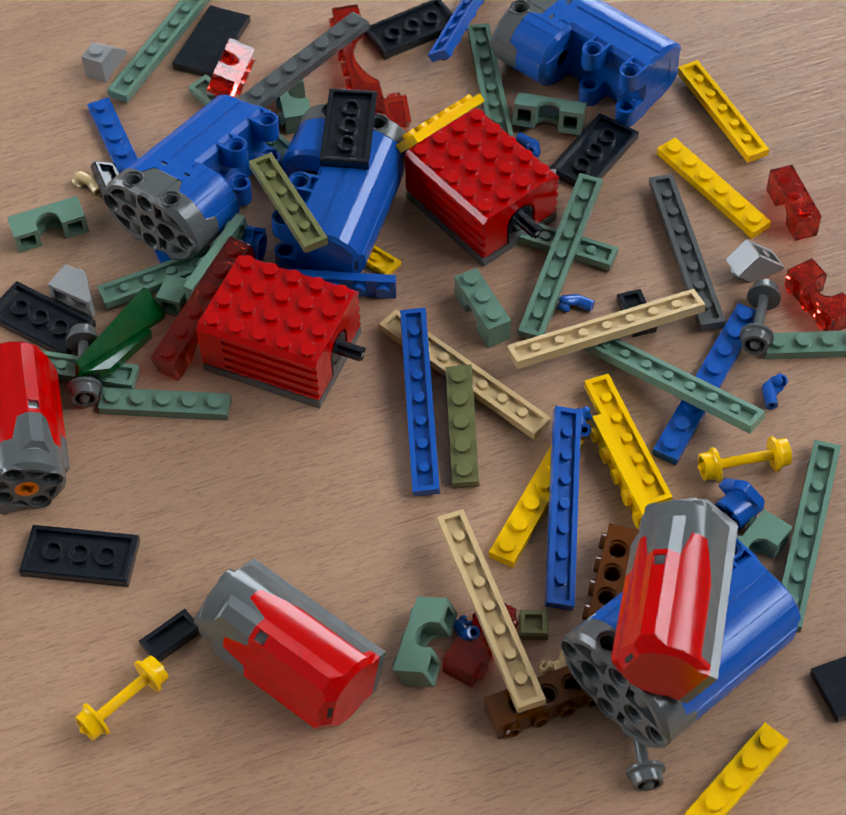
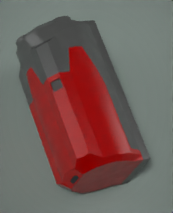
(31, 429)
(675, 599)
(289, 645)

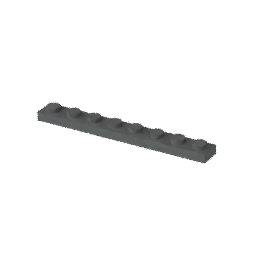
(306, 61)
(686, 249)

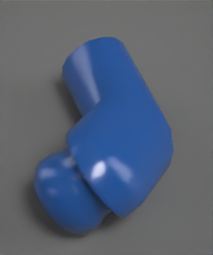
(585, 415)
(465, 629)

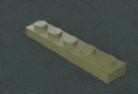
(288, 202)
(462, 426)

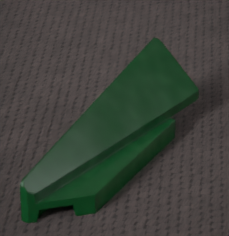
(122, 337)

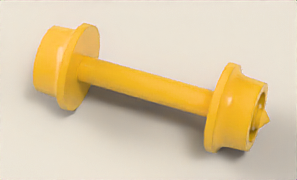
(777, 452)
(92, 721)

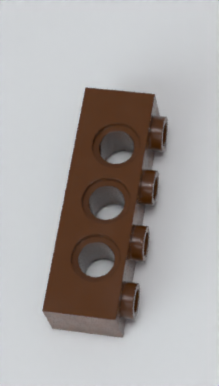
(614, 542)
(509, 724)

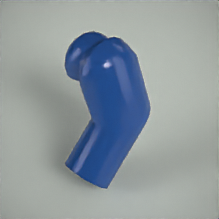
(529, 143)
(575, 300)
(772, 388)

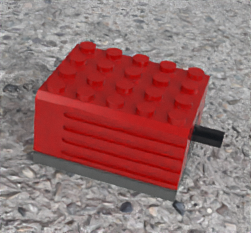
(480, 186)
(280, 330)

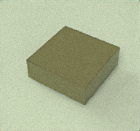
(533, 624)

